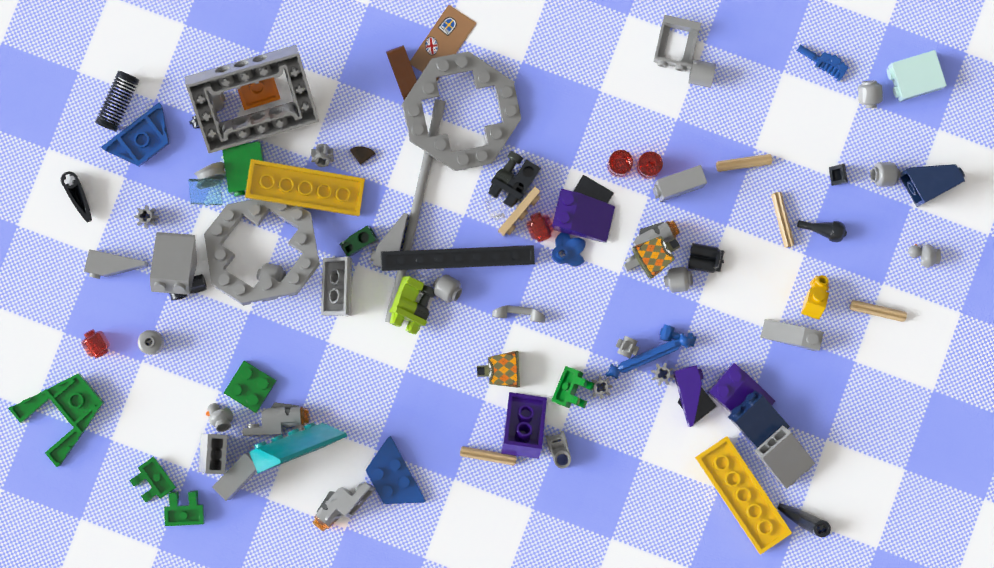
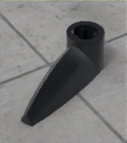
(77, 195)
(805, 520)

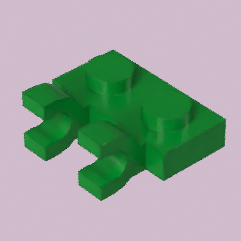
(567, 388)
(156, 477)
(184, 514)

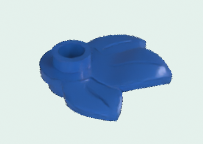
(571, 249)

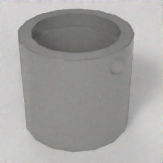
(702, 73)

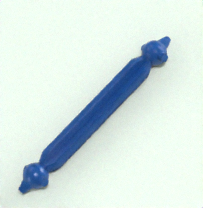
(649, 356)

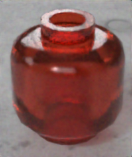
(540, 227)
(95, 343)

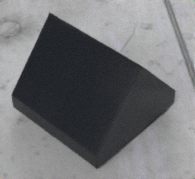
(838, 175)

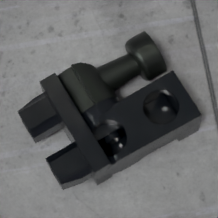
(513, 184)

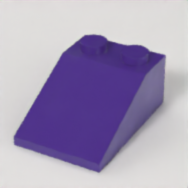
(583, 216)
(734, 386)
(524, 425)

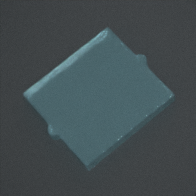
(205, 191)

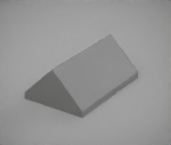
(336, 286)

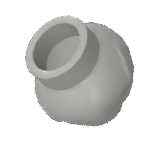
(928, 254)
(219, 417)

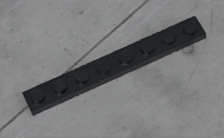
(457, 258)

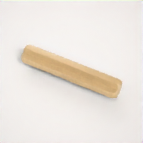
(746, 162)
(782, 219)
(879, 311)
(488, 455)

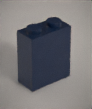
(756, 419)

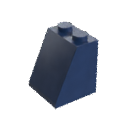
(930, 181)

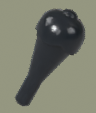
(834, 231)

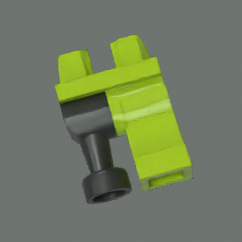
(406, 307)

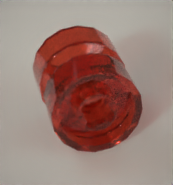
(620, 163)
(649, 165)

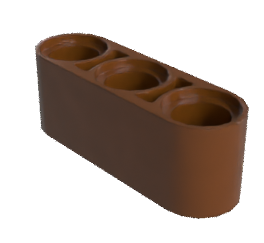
(402, 69)

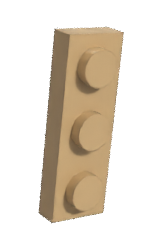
(520, 212)

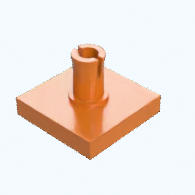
(258, 94)

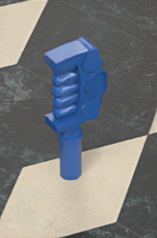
(826, 62)

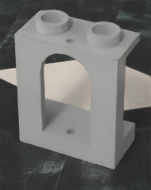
(681, 24)

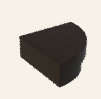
(362, 154)

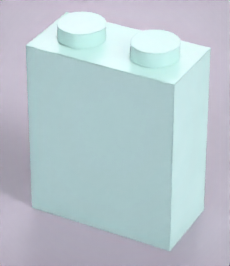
(916, 76)

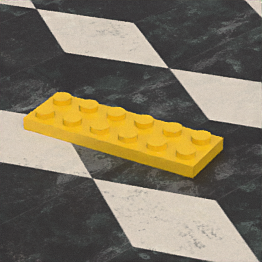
(304, 187)
(743, 495)

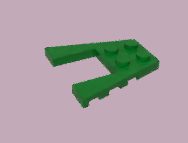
(75, 401)

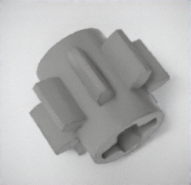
(322, 155)
(142, 212)
(627, 347)
(667, 376)
(606, 386)

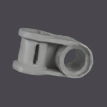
(558, 448)

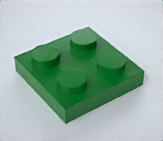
(250, 386)

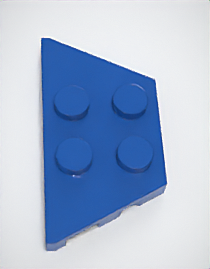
(141, 138)
(392, 476)

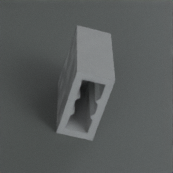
(679, 183)
(212, 453)
(784, 457)
(235, 477)

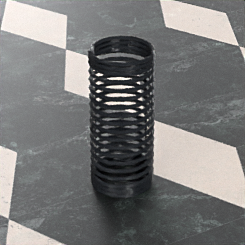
(101, 120)

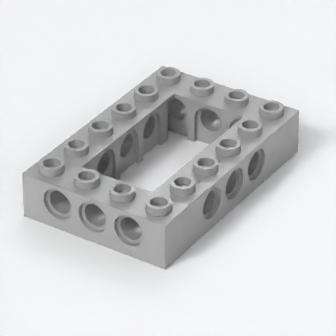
(259, 124)

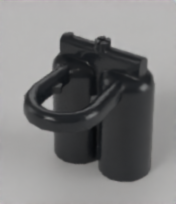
(705, 258)

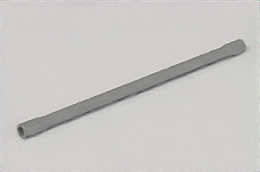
(437, 115)

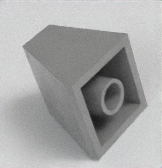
(173, 263)

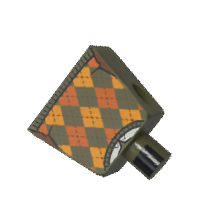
(655, 255)
(502, 370)

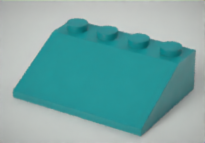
(294, 446)

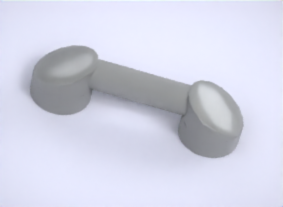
(535, 315)

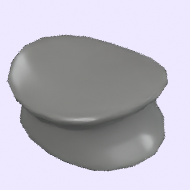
(212, 171)

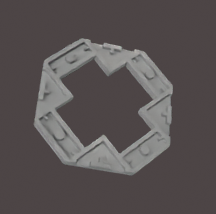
(483, 76)
(267, 286)

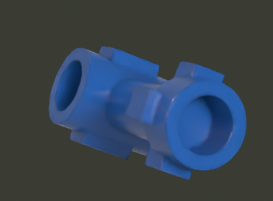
(667, 334)

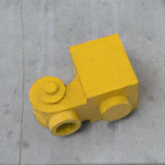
(816, 298)

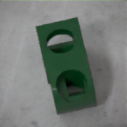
(359, 241)

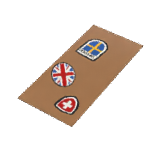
(444, 37)

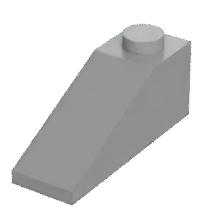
(392, 240)
(108, 264)
(792, 335)

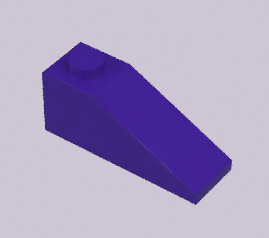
(689, 387)

